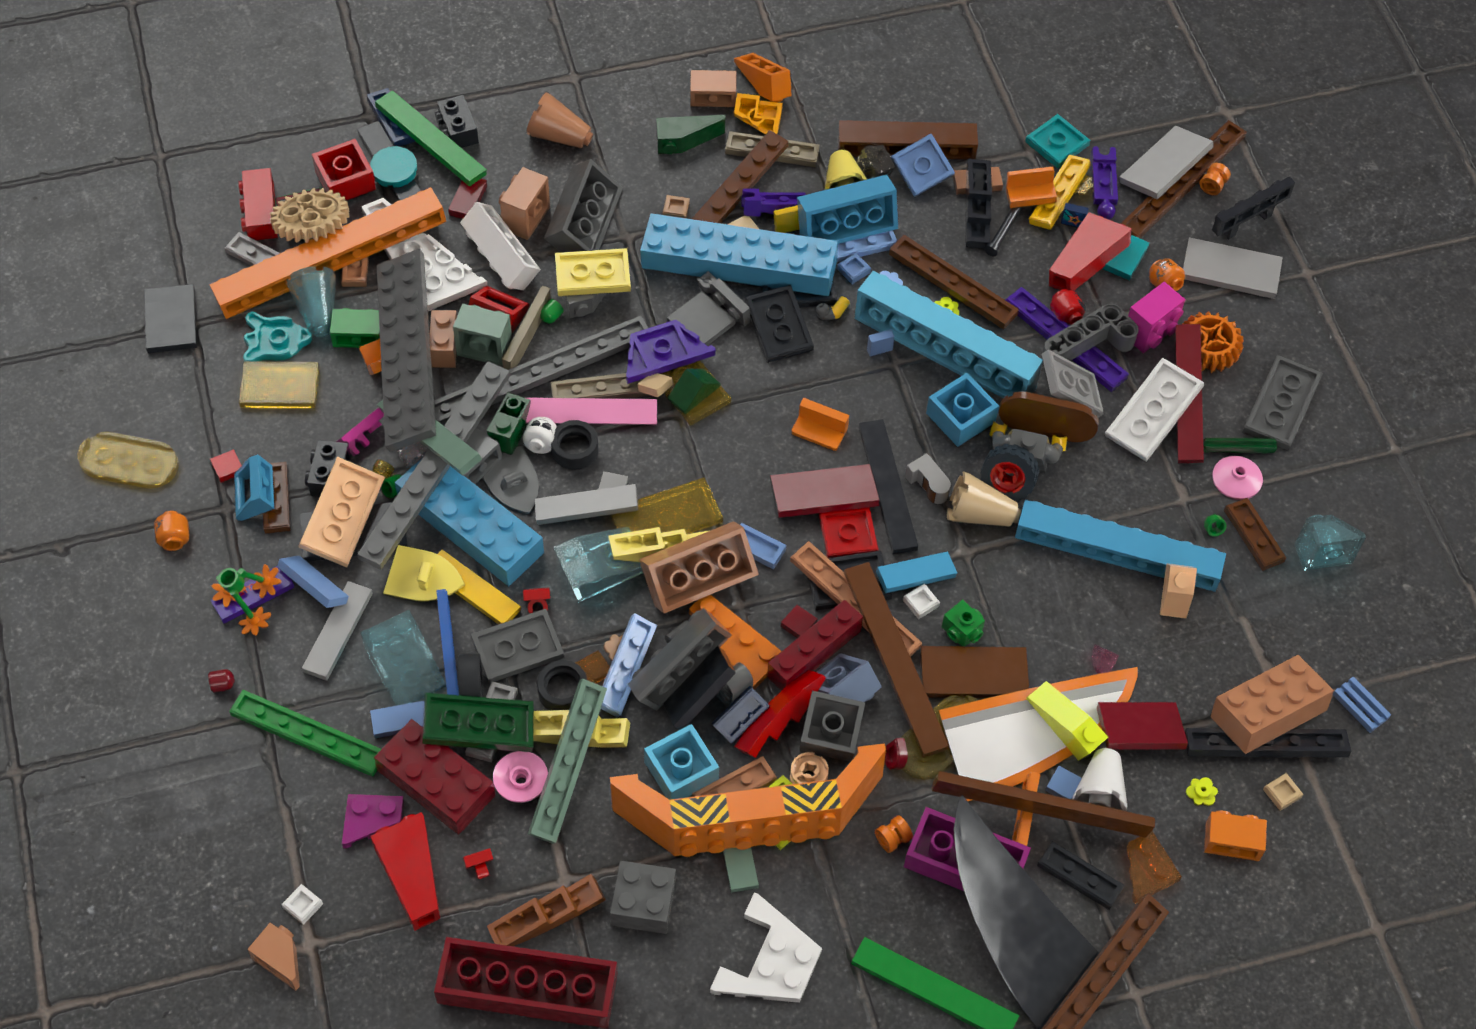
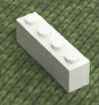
(500, 246)

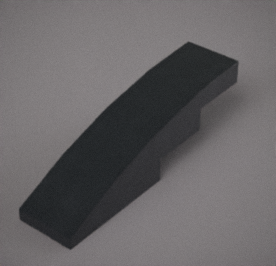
(978, 203)

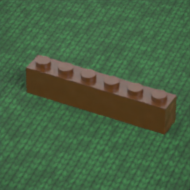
(954, 139)

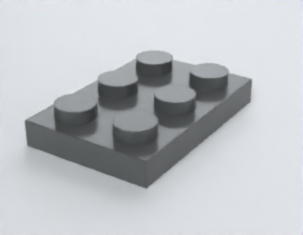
(517, 645)

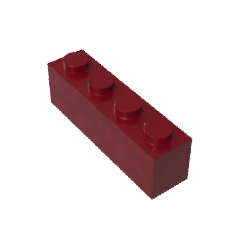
(815, 645)

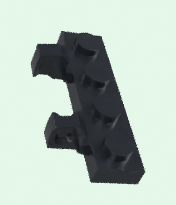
(1260, 203)

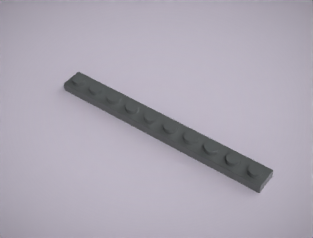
(553, 364)
(431, 468)

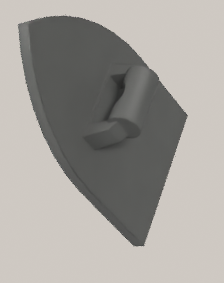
(514, 481)

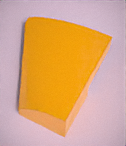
(758, 113)

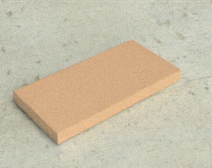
(341, 512)

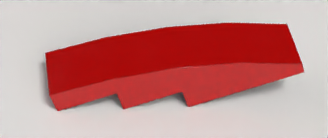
(785, 706)

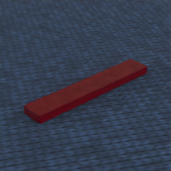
(1191, 422)

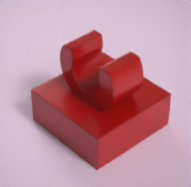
(536, 595)
(478, 861)

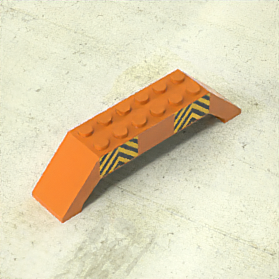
(752, 815)

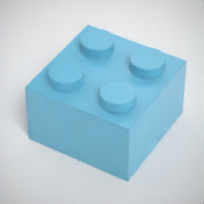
(681, 763)

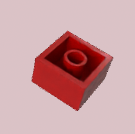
(344, 170)

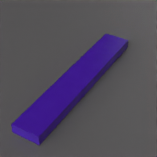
(1047, 324)

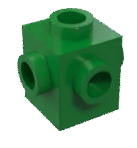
(963, 624)

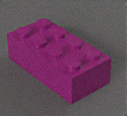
(934, 850)

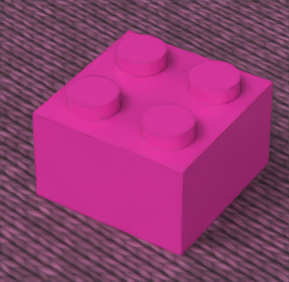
(1156, 316)

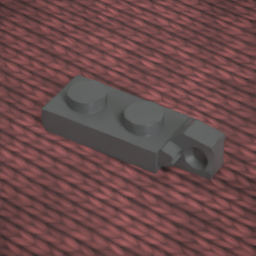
(725, 296)

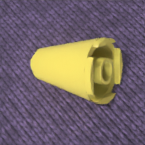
(842, 170)

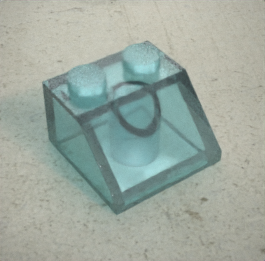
(1327, 542)

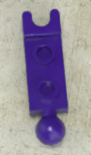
(1104, 181)
(757, 202)

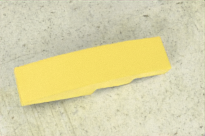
(642, 543)
(606, 733)

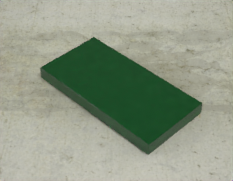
(478, 722)

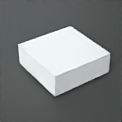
(921, 601)
(302, 904)

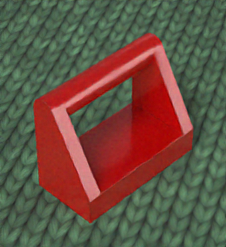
(516, 315)

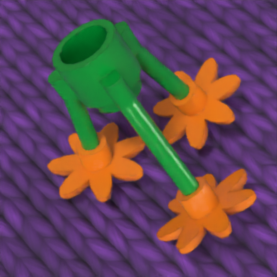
(232, 583)

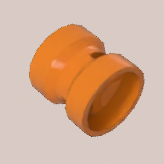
(1214, 180)
(893, 834)

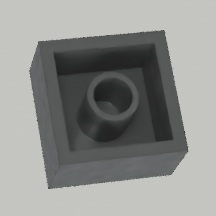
(643, 897)

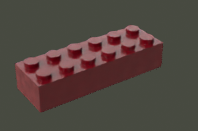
(526, 982)

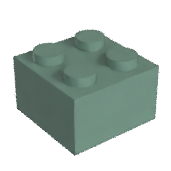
(482, 334)

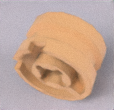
(808, 762)

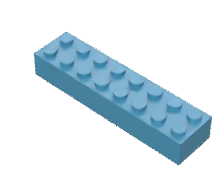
(739, 254)

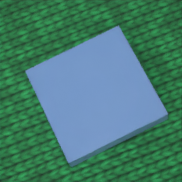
(922, 165)

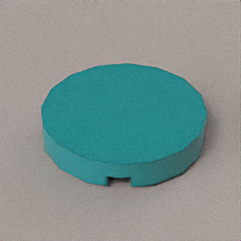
(394, 166)

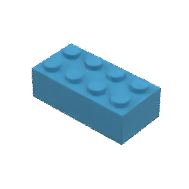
(849, 210)

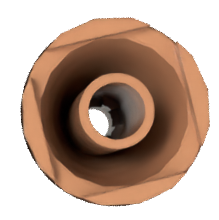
(558, 124)

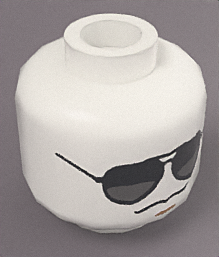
(539, 435)

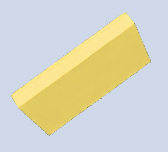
(592, 272)

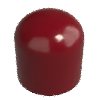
(221, 680)

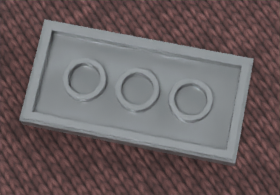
(1166, 162)
(1232, 268)

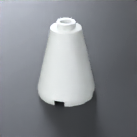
(1103, 781)

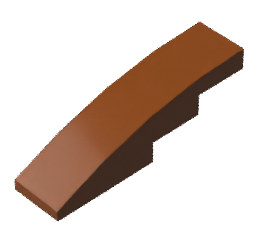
(546, 913)

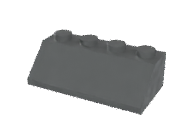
(583, 209)
(678, 659)

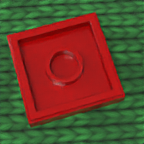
(848, 532)

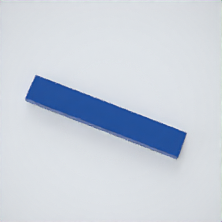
(447, 642)

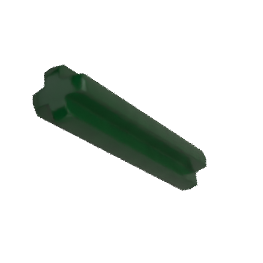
(1240, 445)

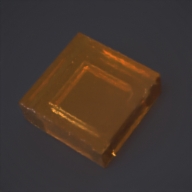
(594, 667)

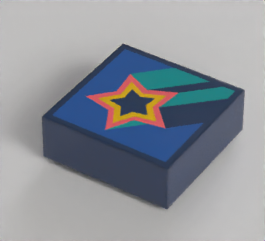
(1073, 215)

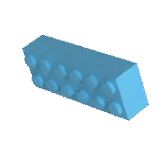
(480, 526)

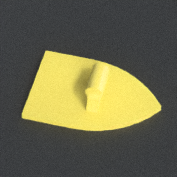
(419, 574)

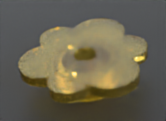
(1085, 185)

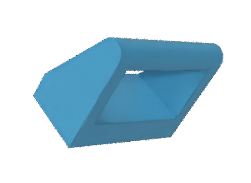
(261, 488)

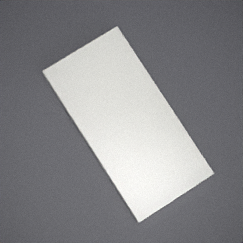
(1154, 409)

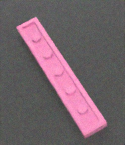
(595, 410)

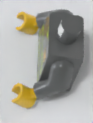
(1033, 442)

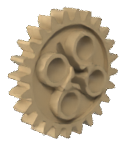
(309, 215)

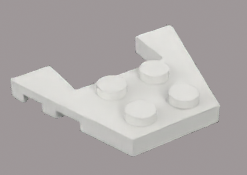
(783, 961)

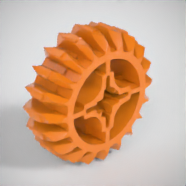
(1226, 342)

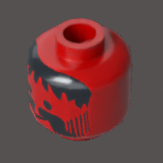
(1067, 306)

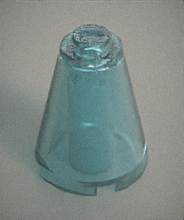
(314, 298)

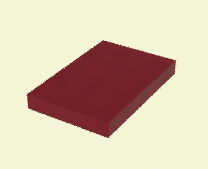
(1142, 725)

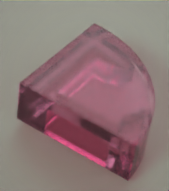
(1103, 659)

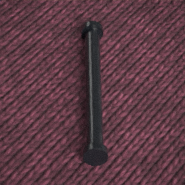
(993, 248)

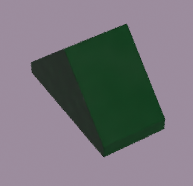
(692, 389)

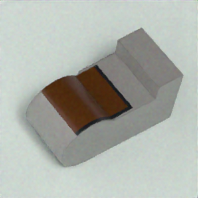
(930, 478)

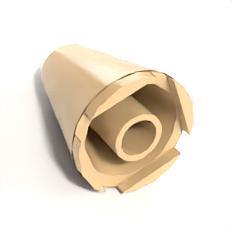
(981, 504)

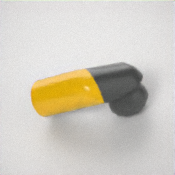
(835, 312)

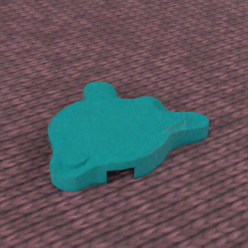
(273, 338)

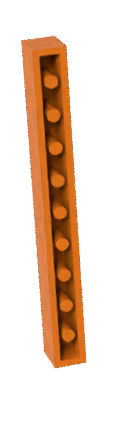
(350, 244)

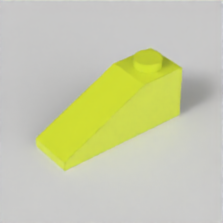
(1067, 720)

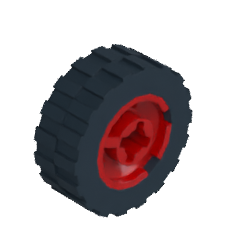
(1010, 460)

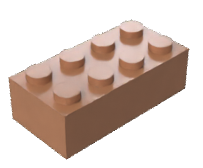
(699, 567)
(1271, 704)

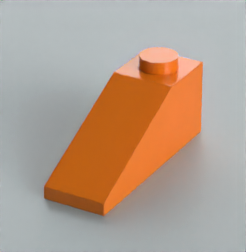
(765, 76)

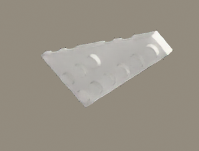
(445, 275)

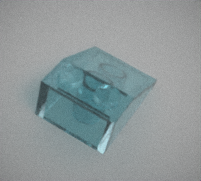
(591, 566)
(402, 659)

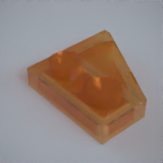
(1150, 867)

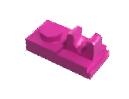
(356, 434)

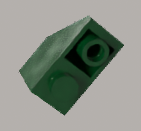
(509, 422)

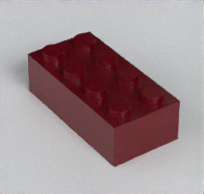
(435, 777)

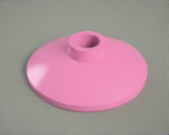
(1236, 485)
(516, 766)

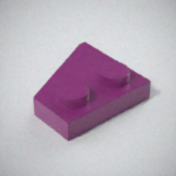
(368, 814)

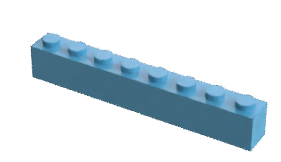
(1116, 543)

